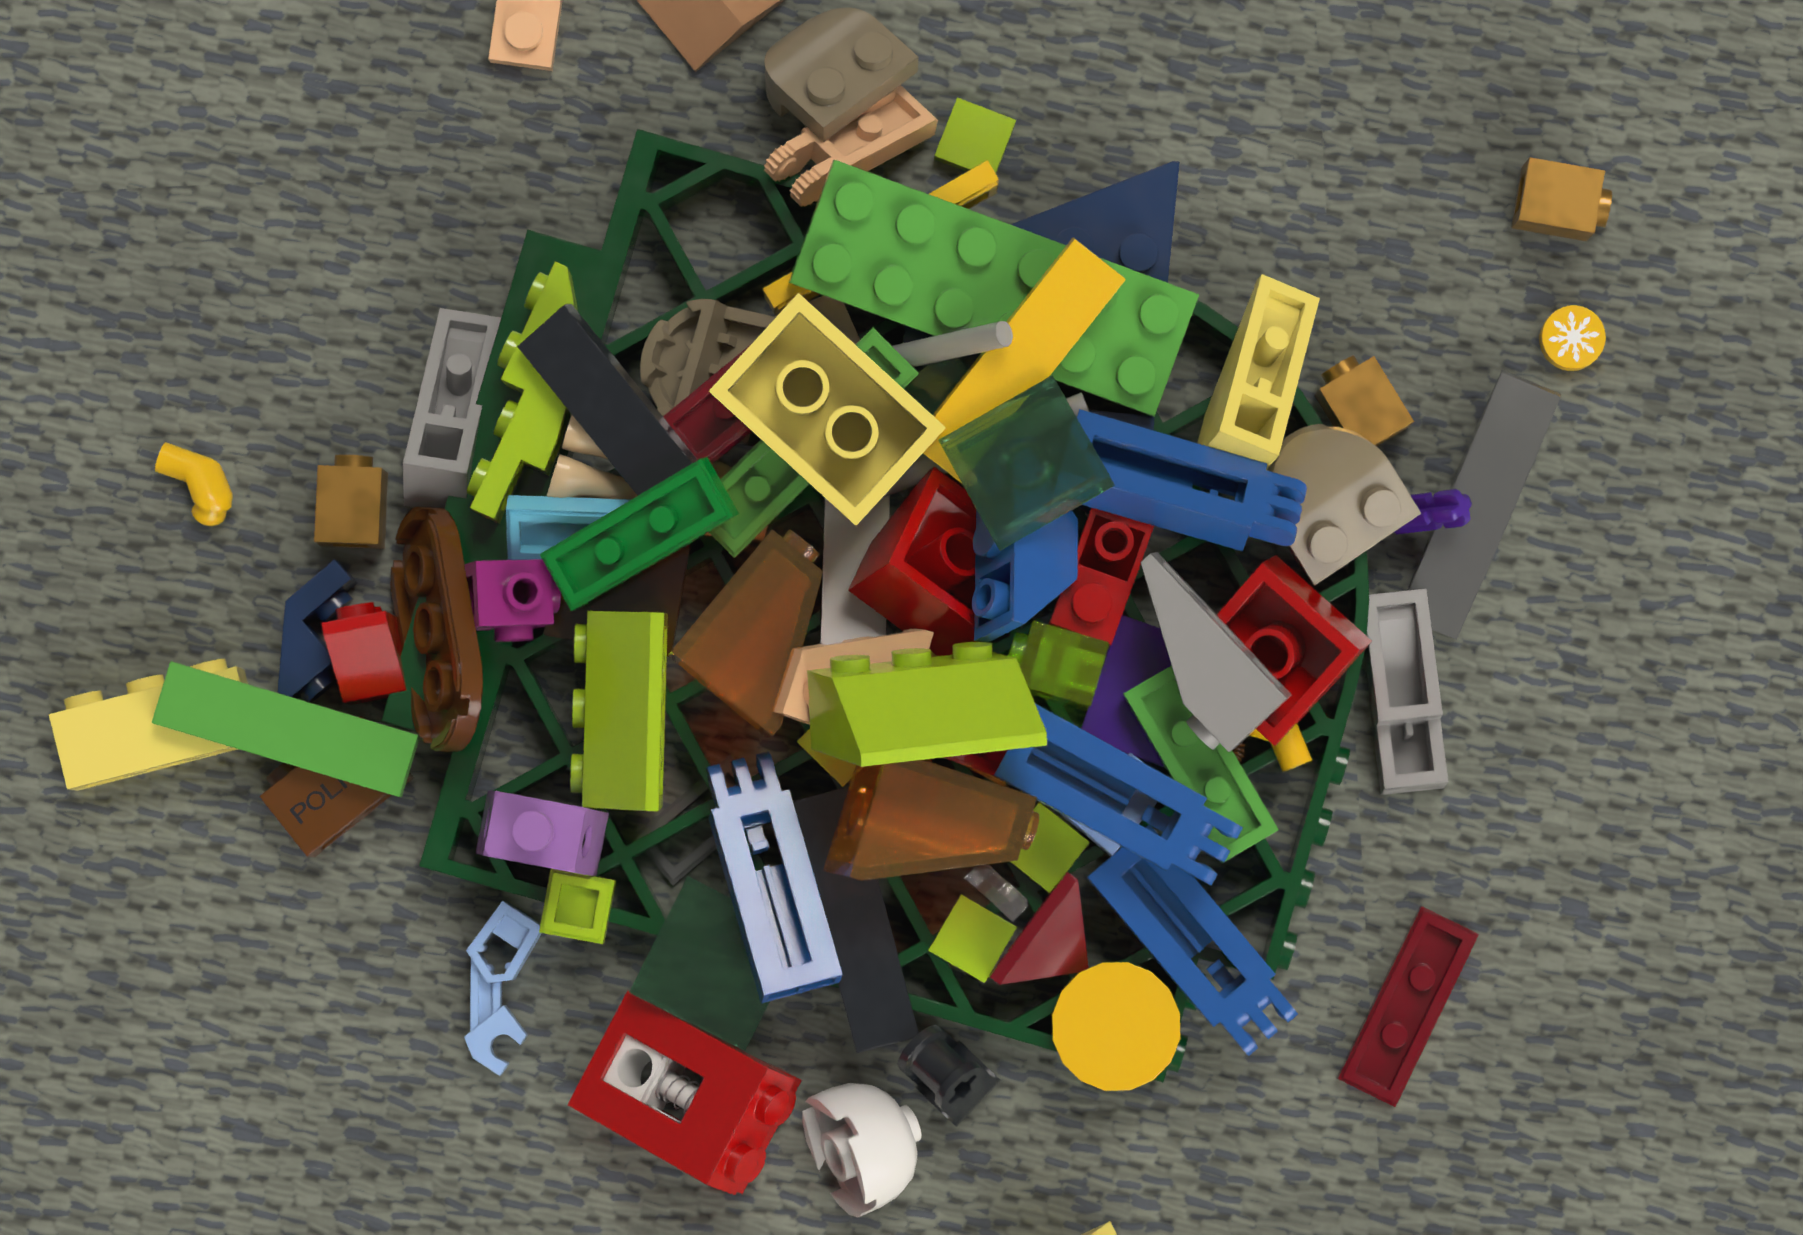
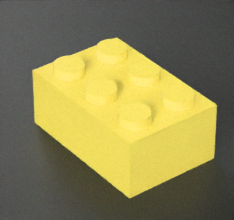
(827, 409)

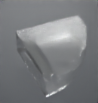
(997, 891)

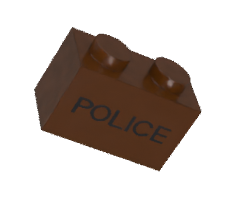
(317, 806)

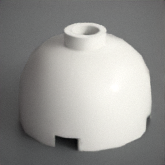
(864, 1142)

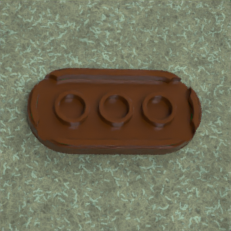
(442, 627)

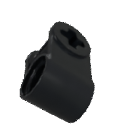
(946, 1073)

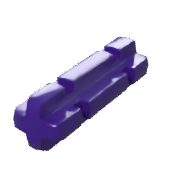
(1444, 508)

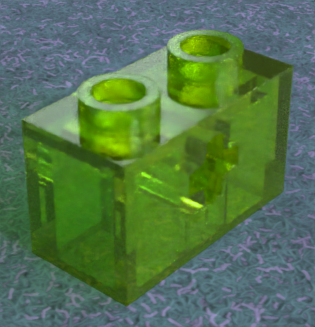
(1059, 664)

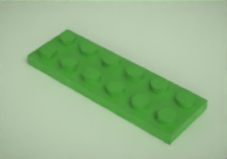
(961, 270)

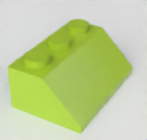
(922, 706)
(621, 710)

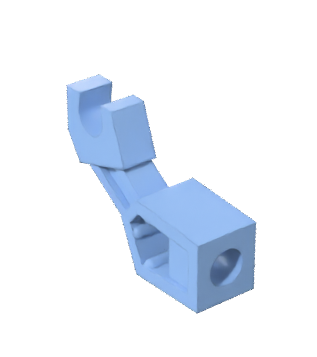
(487, 1014)

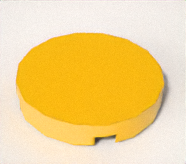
(1116, 1026)

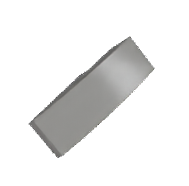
(1404, 693)

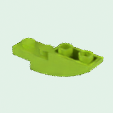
(535, 425)

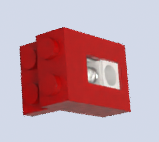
(726, 1116)

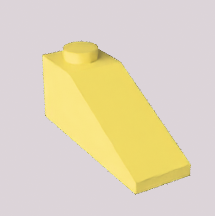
(1261, 373)

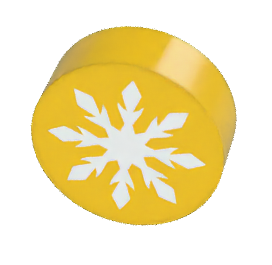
(1572, 338)

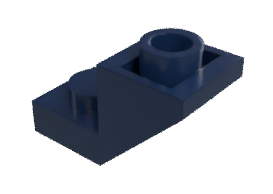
(304, 657)

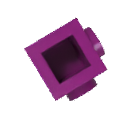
(512, 597)

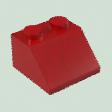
(924, 564)
(1294, 637)

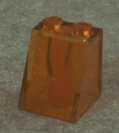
(753, 627)
(927, 820)

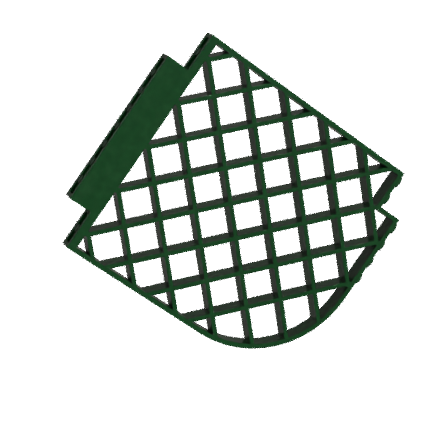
(597, 287)

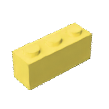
(116, 736)

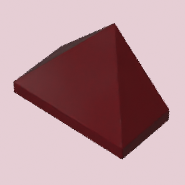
(1050, 941)

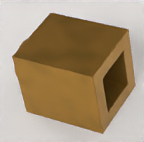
(1561, 199)
(1363, 400)
(351, 503)

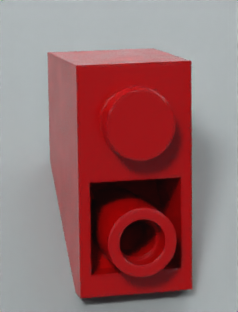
(1107, 568)
(365, 653)

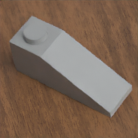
(446, 412)
(1212, 667)

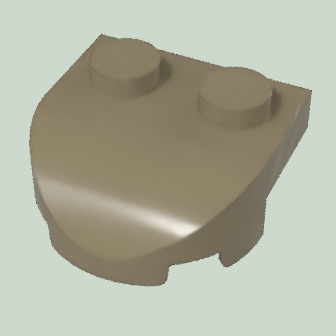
(835, 69)
(694, 347)
(1349, 497)

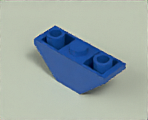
(1021, 577)

